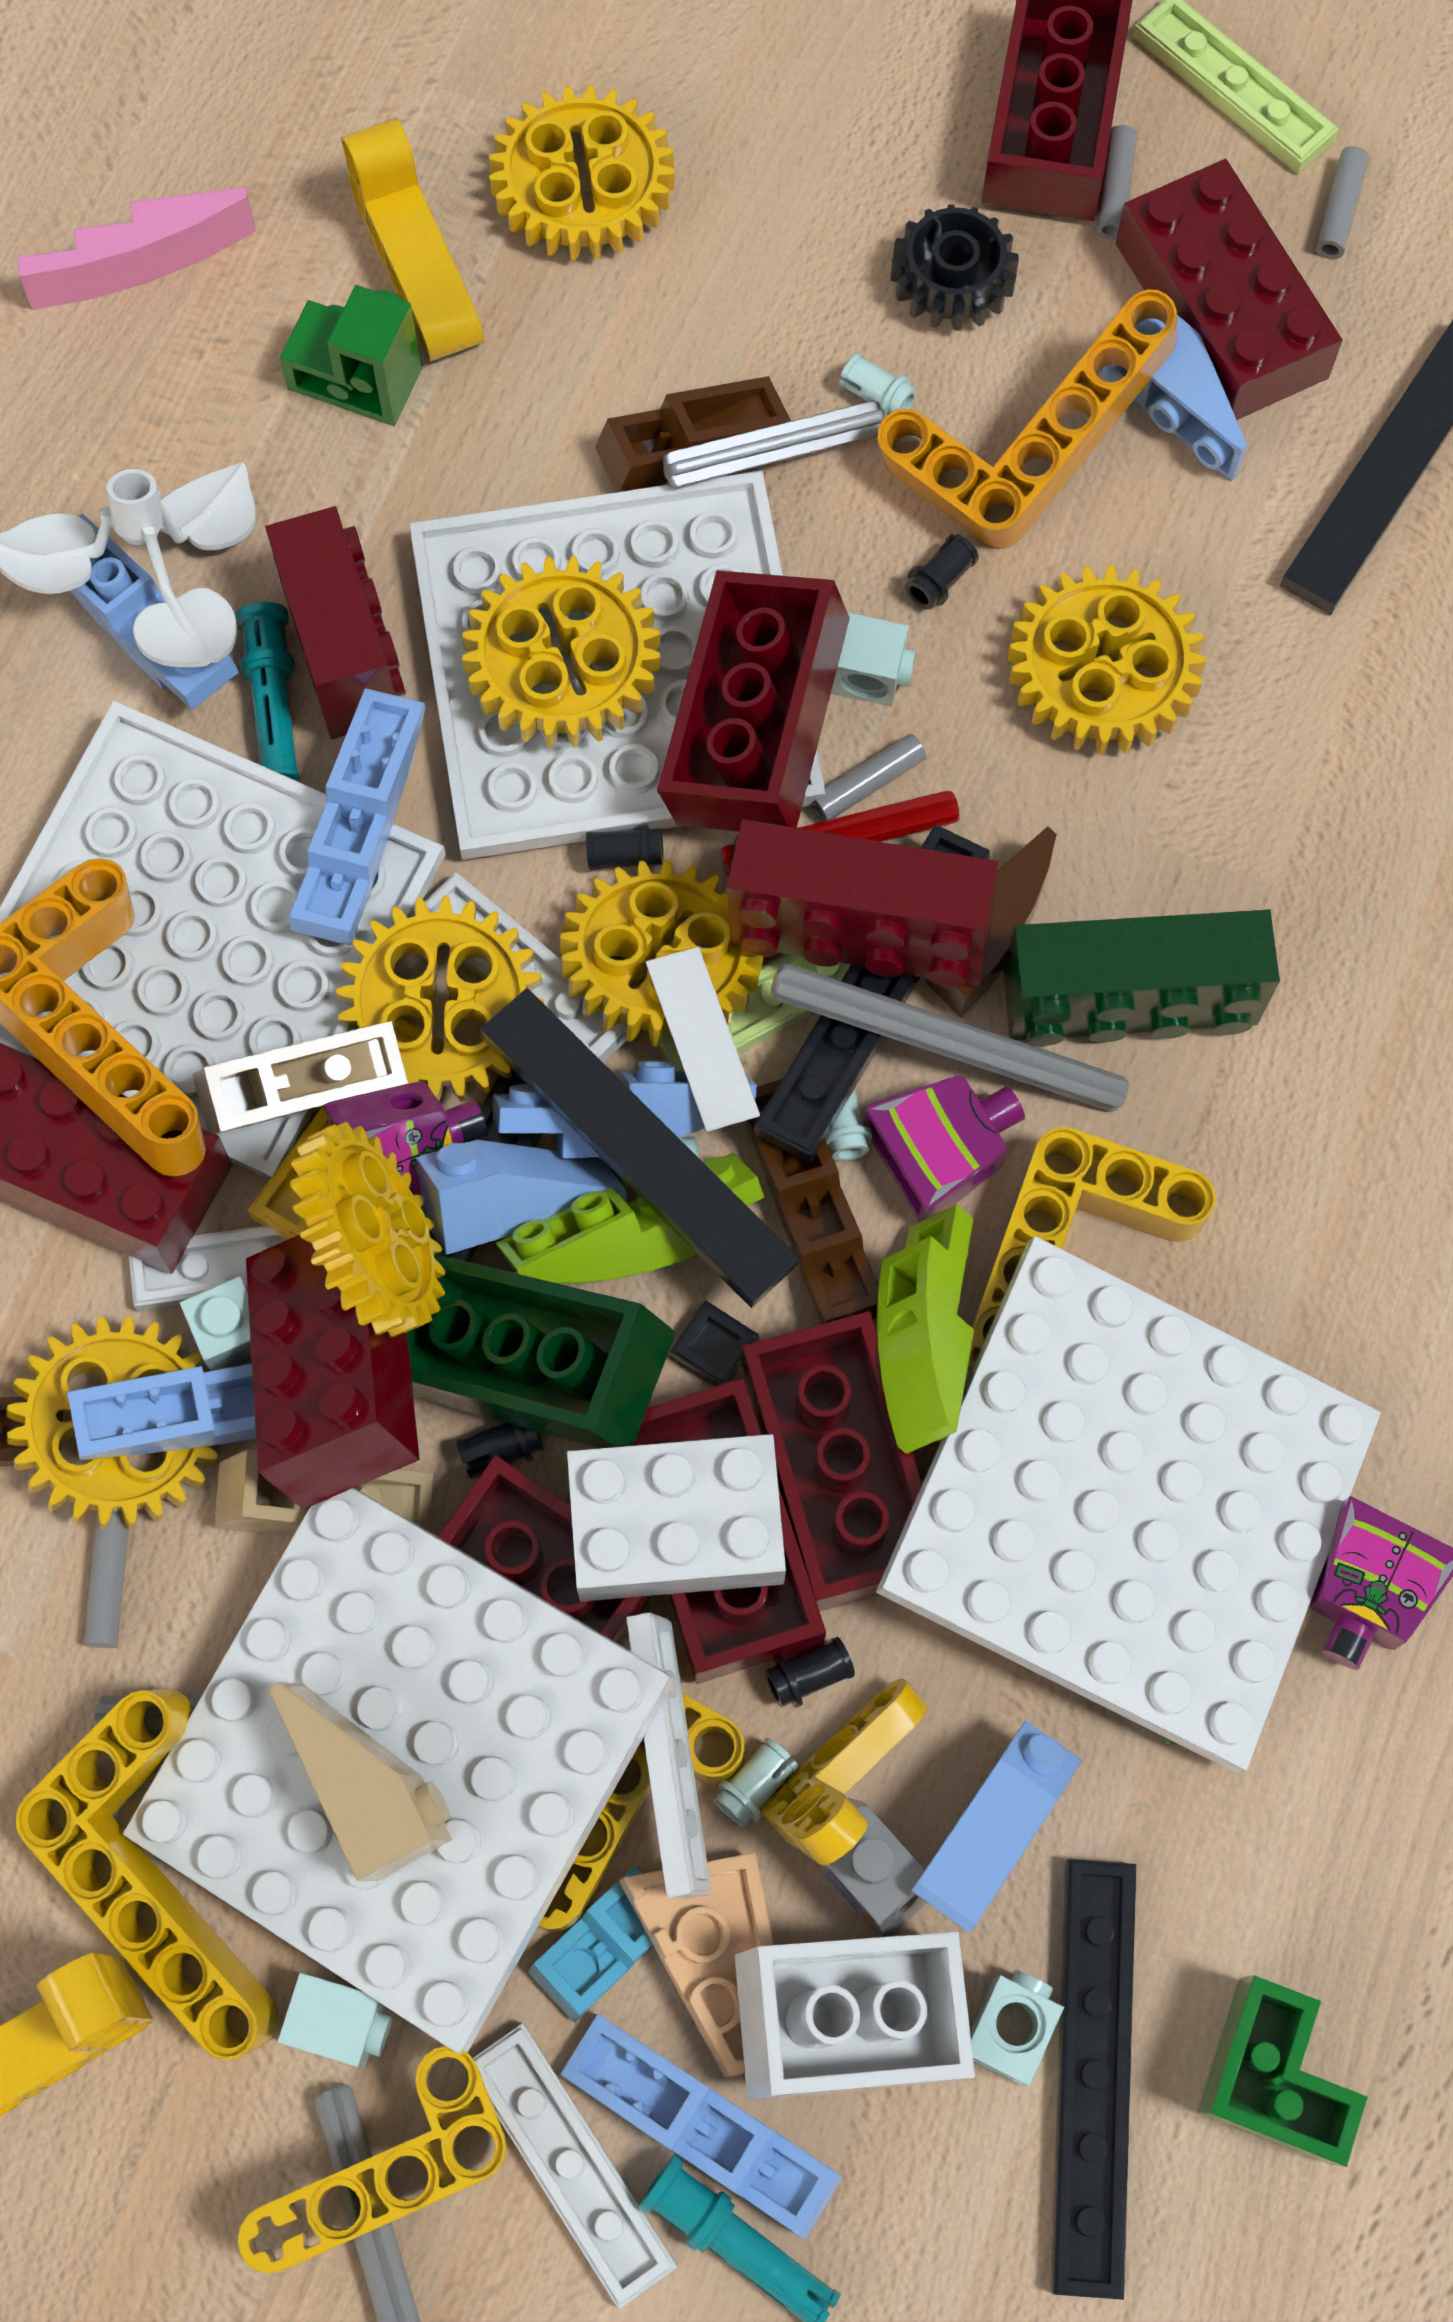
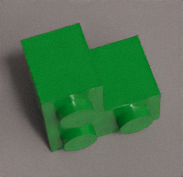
(355, 354)
(1259, 2079)

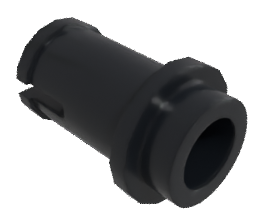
(930, 583)
(625, 848)
(503, 1440)
(809, 1672)

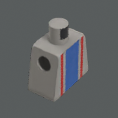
(877, 1877)

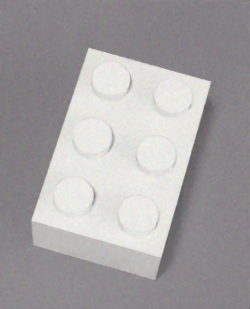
(676, 1517)
(853, 2015)

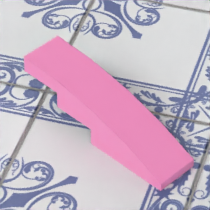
(158, 241)

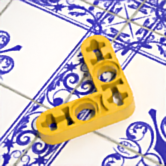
(812, 1802)

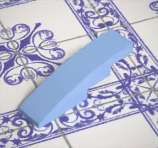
(357, 816)
(164, 1412)
(702, 2126)

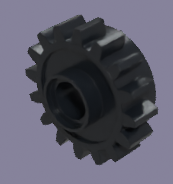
(954, 266)

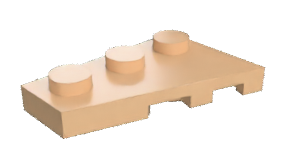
(699, 1945)

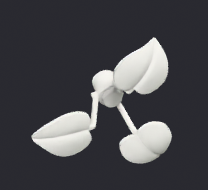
(211, 512)

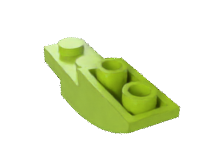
(609, 1238)
(918, 1329)

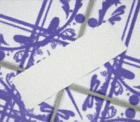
(702, 1039)

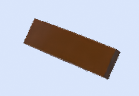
(818, 1225)

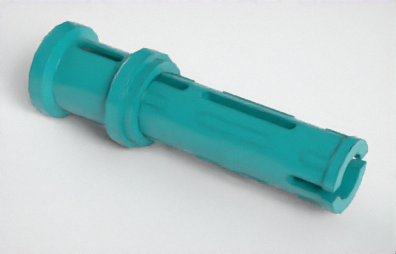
(267, 669)
(711, 2224)

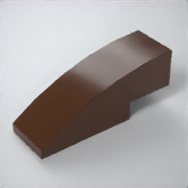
(636, 443)
(1016, 898)

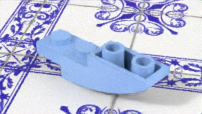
(116, 597)
(654, 1083)

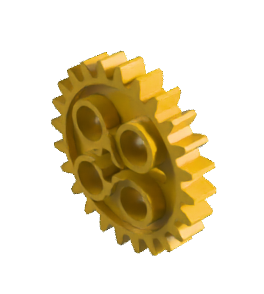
(633, 163)
(1080, 617)
(509, 669)
(616, 925)
(385, 997)
(367, 1229)
(106, 1482)

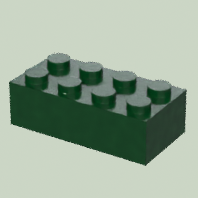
(1140, 976)
(539, 1355)

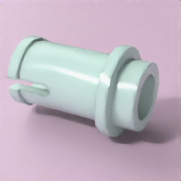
(877, 385)
(848, 1136)
(755, 1783)

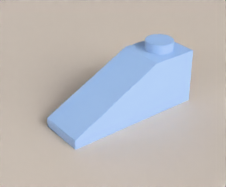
(492, 1188)
(997, 1826)

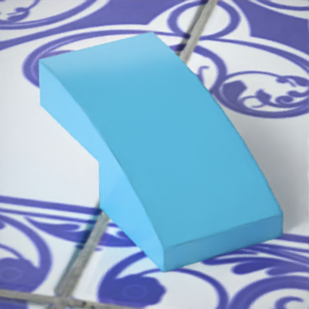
(593, 1953)

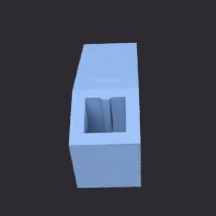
(1190, 400)

